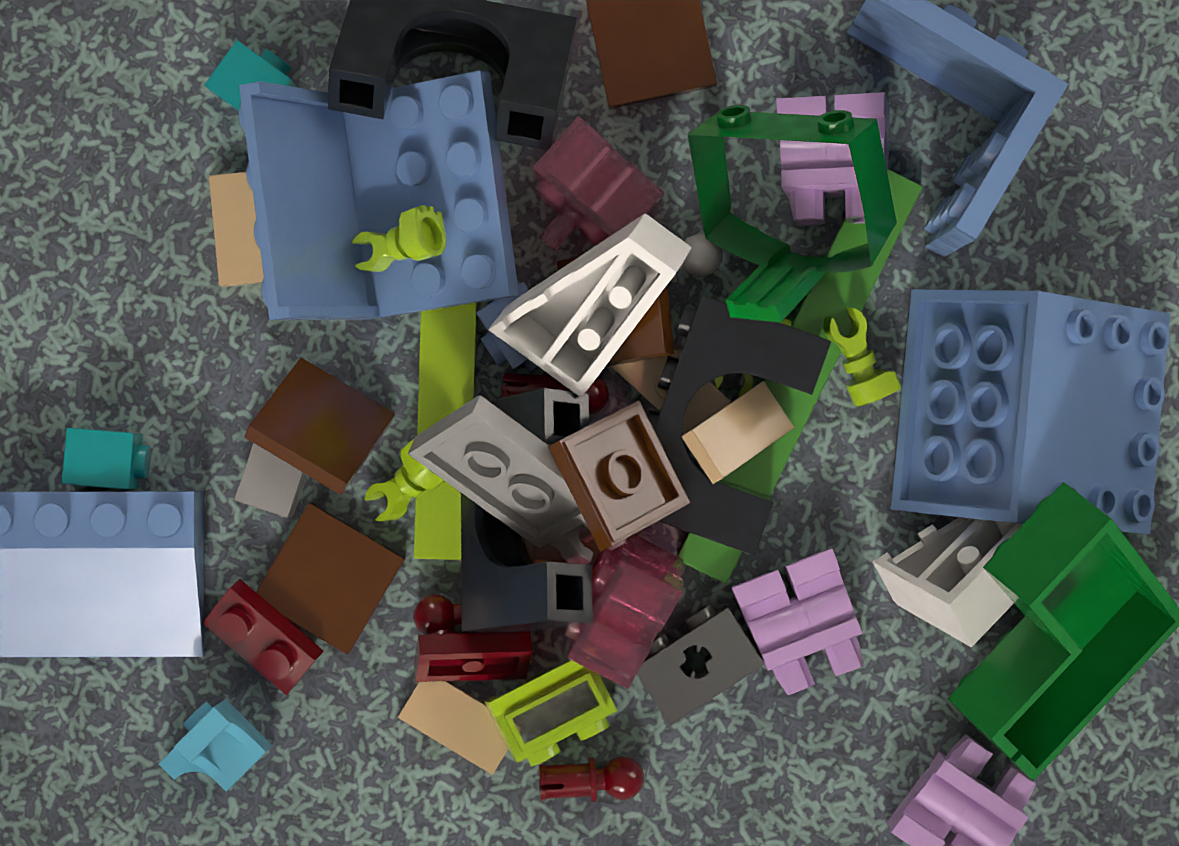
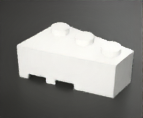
(592, 304)
(946, 579)

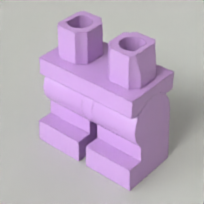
(826, 169)
(797, 626)
(959, 802)

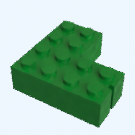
(1084, 633)

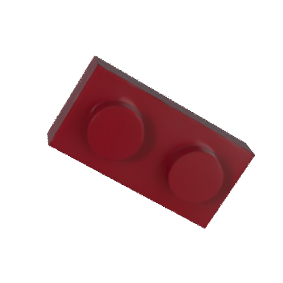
(262, 636)
(472, 656)

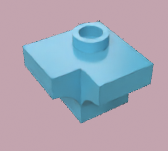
(217, 744)

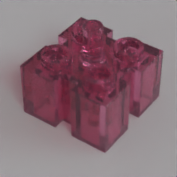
(590, 187)
(630, 604)

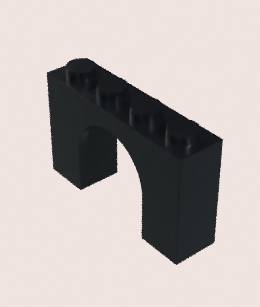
(520, 43)
(711, 349)
(498, 579)

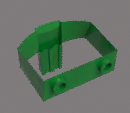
(782, 274)

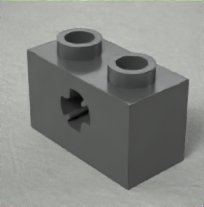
(729, 662)

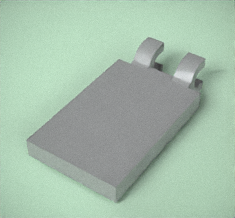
(507, 475)

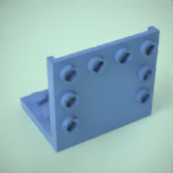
(979, 73)
(340, 174)
(1028, 395)

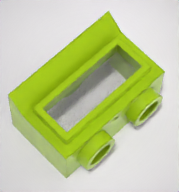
(551, 709)

